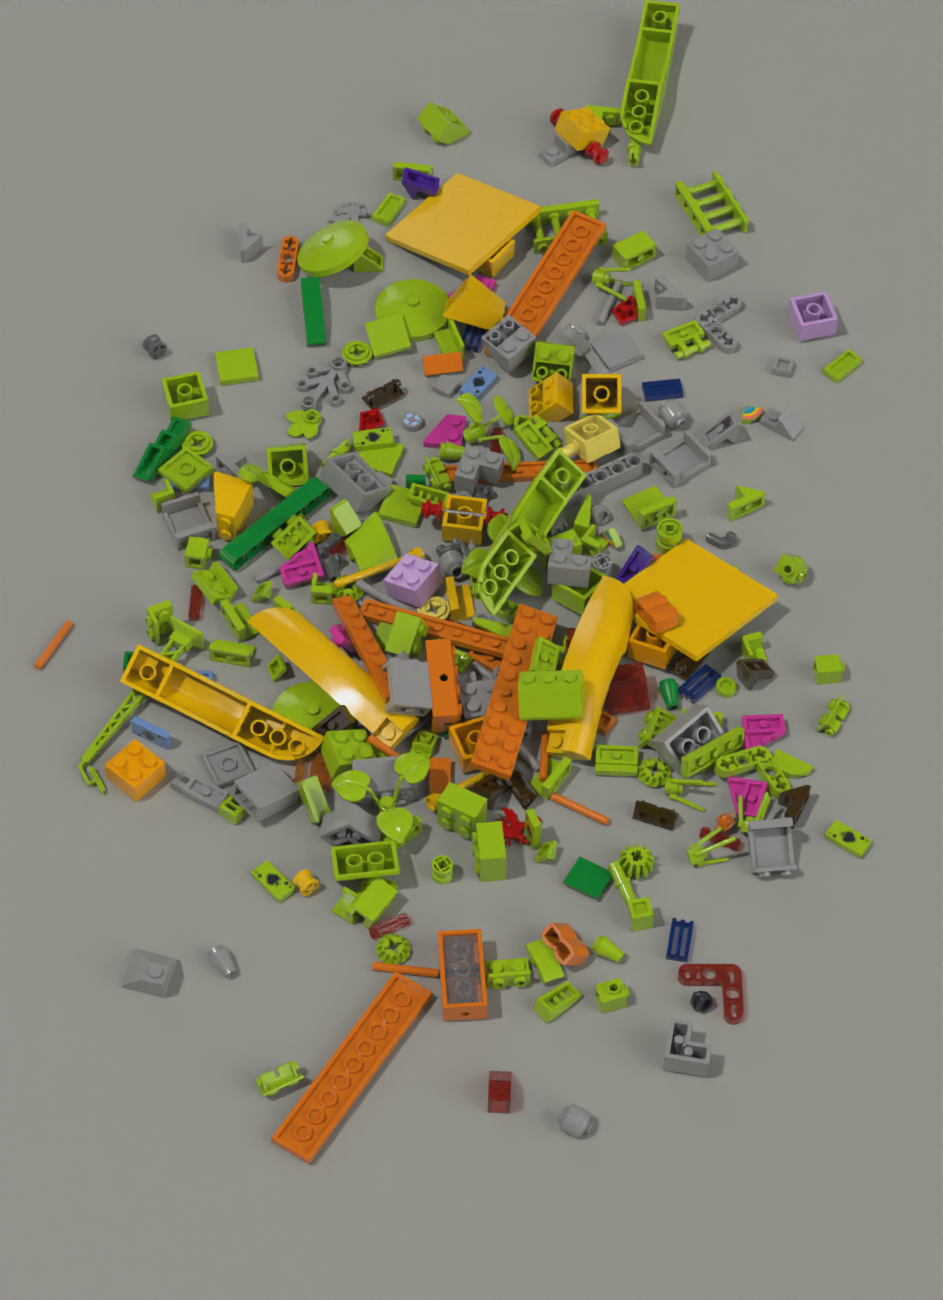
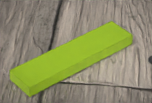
(710, 752)

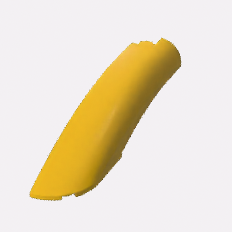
(218, 706)

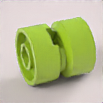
(669, 534)

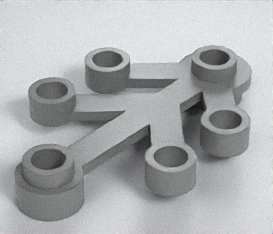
(338, 367)

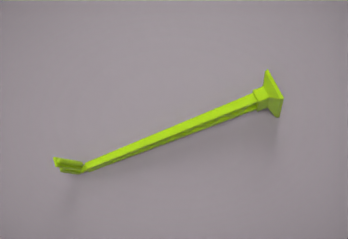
(183, 638)

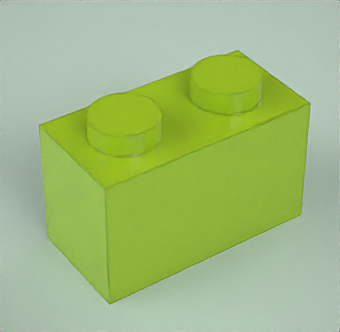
(634, 250)

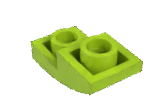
(424, 743)
(544, 960)

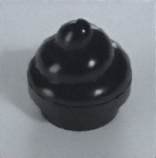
(701, 1001)

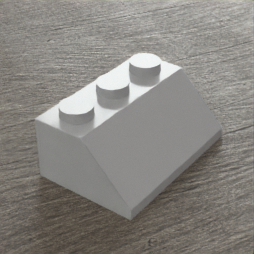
(354, 481)
(686, 734)
(384, 779)

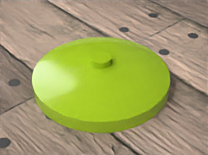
(333, 248)
(420, 306)
(306, 705)

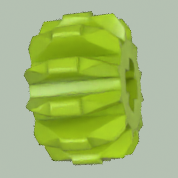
(636, 861)

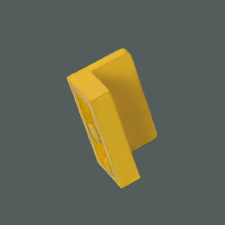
(459, 600)

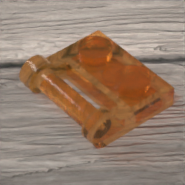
(317, 768)

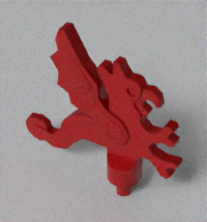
(515, 828)

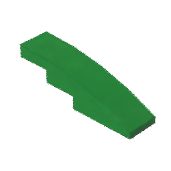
(313, 311)
(162, 450)

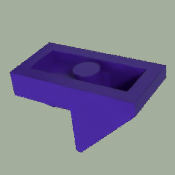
(418, 181)
(636, 563)

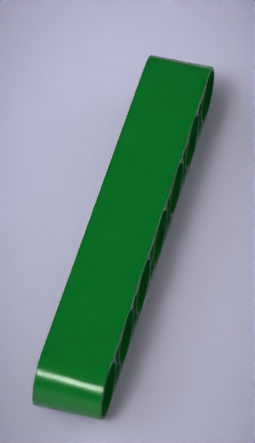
(260, 533)

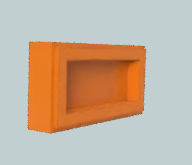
(442, 363)
(439, 774)

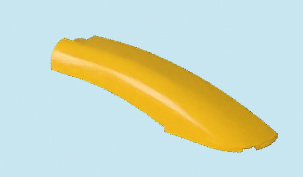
(595, 650)
(332, 671)

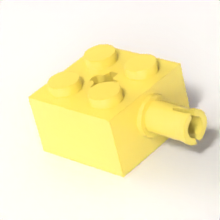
(591, 438)

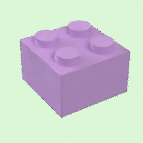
(812, 316)
(413, 580)

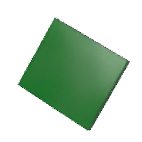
(588, 878)

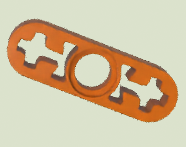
(291, 265)

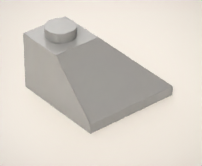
(150, 973)

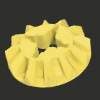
(438, 604)

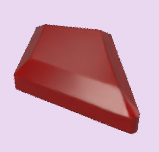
(625, 311)
(370, 420)

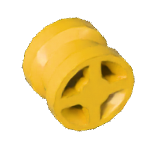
(323, 530)
(306, 882)

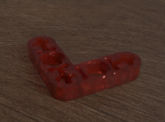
(721, 979)

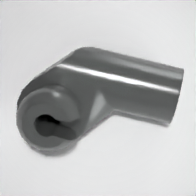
(722, 542)

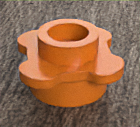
(725, 821)

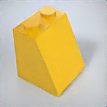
(475, 305)
(601, 393)
(232, 504)

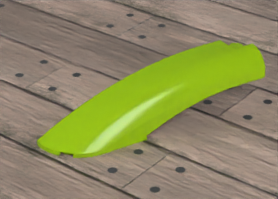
(649, 70)
(541, 505)

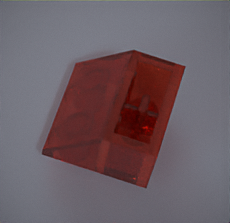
(628, 690)

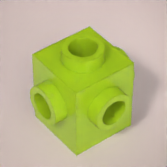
(791, 568)

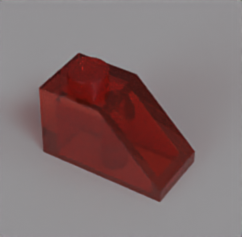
(499, 1092)

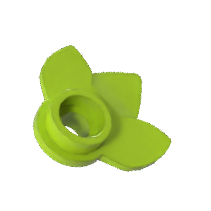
(303, 423)

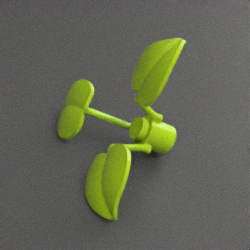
(477, 431)
(530, 582)
(391, 821)

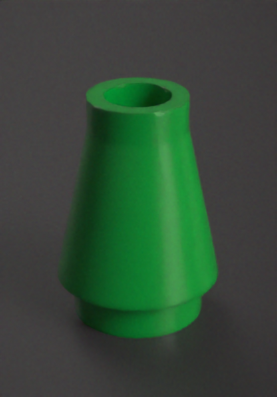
(669, 691)

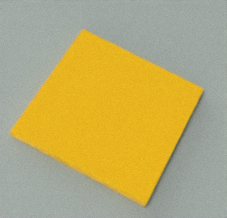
(463, 223)
(706, 592)

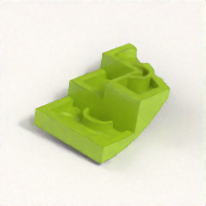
(370, 544)

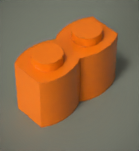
(656, 612)
(565, 944)

